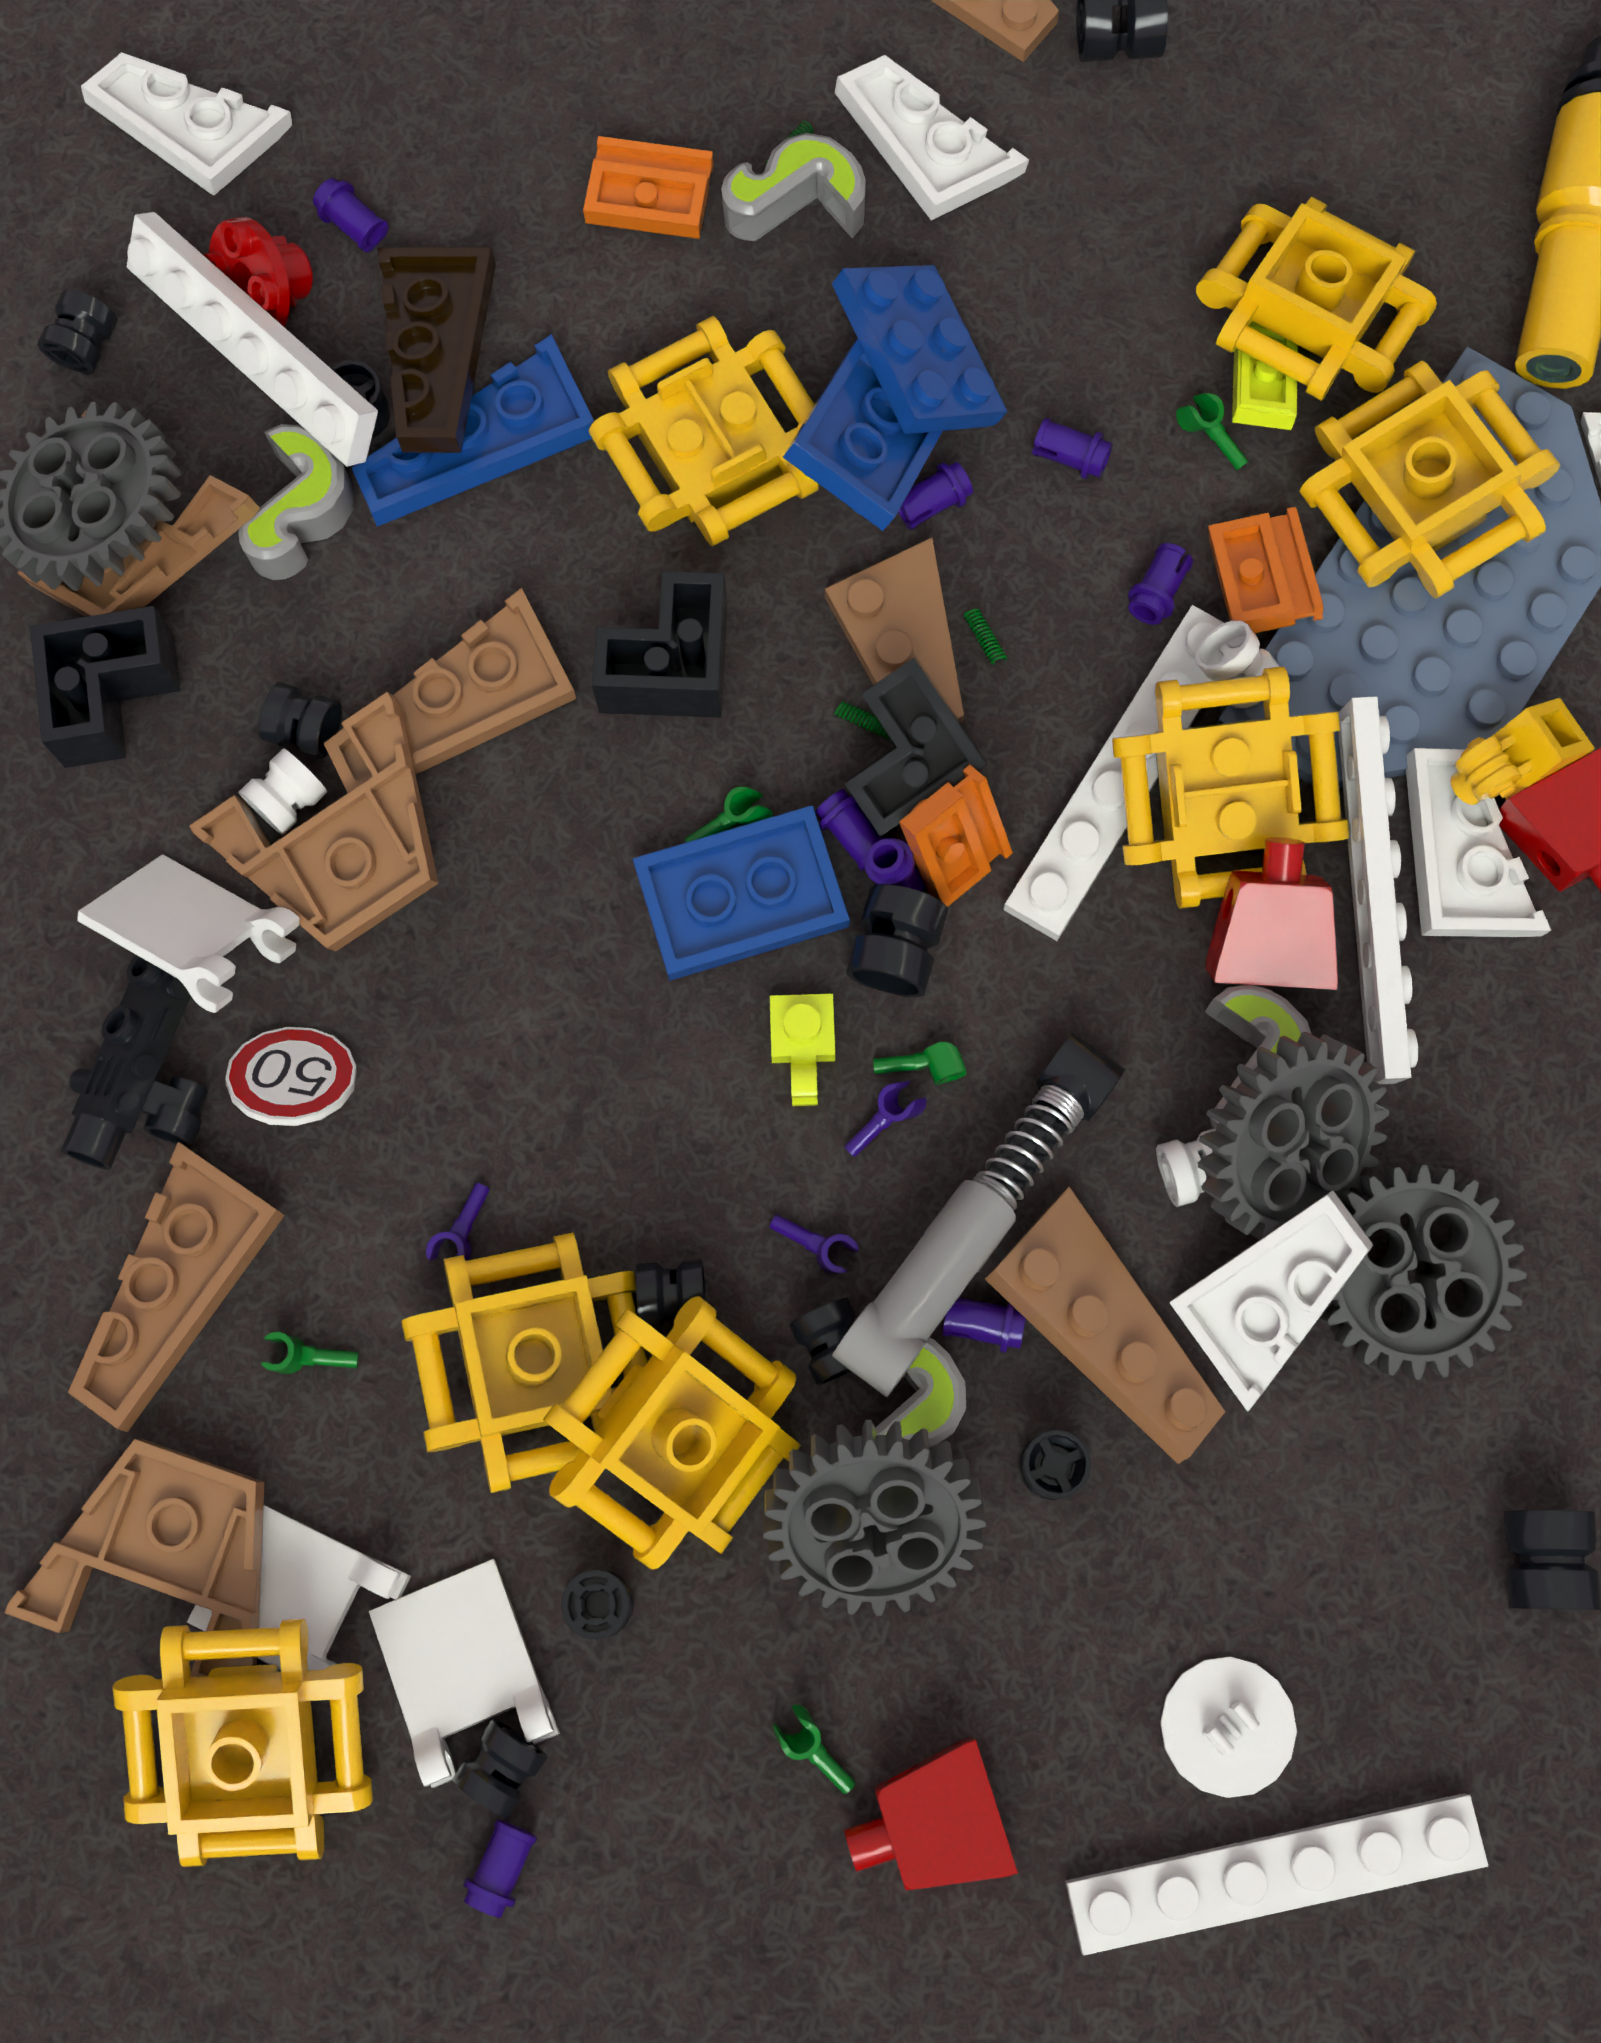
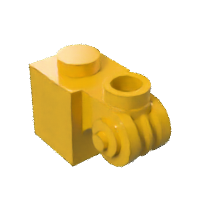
(1520, 753)

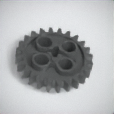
(86, 495)
(1292, 1132)
(1471, 1254)
(873, 1518)

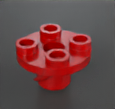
(261, 265)

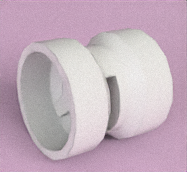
(1233, 653)
(283, 791)
(1181, 1170)

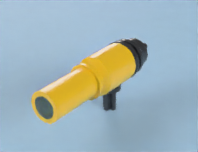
(1564, 303)

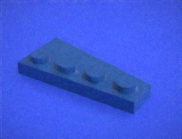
(509, 424)

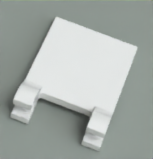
(188, 926)
(312, 1580)
(458, 1663)

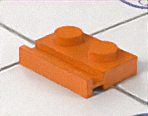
(648, 187)
(1265, 570)
(956, 836)

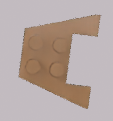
(204, 524)
(351, 858)
(168, 1528)

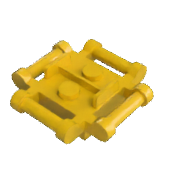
(1319, 292)
(707, 432)
(1430, 476)
(1226, 781)
(517, 1351)
(673, 1433)
(241, 1744)

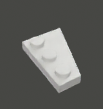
(189, 127)
(923, 142)
(1462, 860)
(1272, 1294)

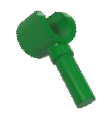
(1210, 421)
(736, 812)
(941, 1058)
(302, 1355)
(808, 1745)

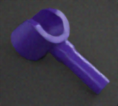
(888, 1113)
(461, 1227)
(814, 1242)

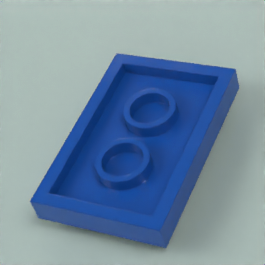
(919, 348)
(857, 444)
(741, 892)

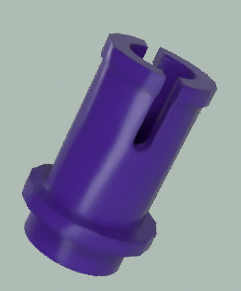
(338, 204)
(1072, 448)
(935, 494)
(1159, 585)
(848, 825)
(893, 864)
(985, 1323)
(499, 1869)

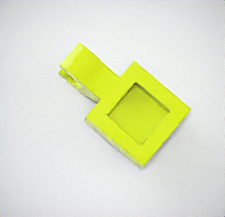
(802, 1036)

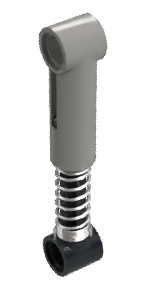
(974, 1220)

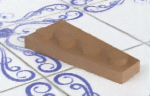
(473, 693)
(187, 1262)
(1098, 1317)

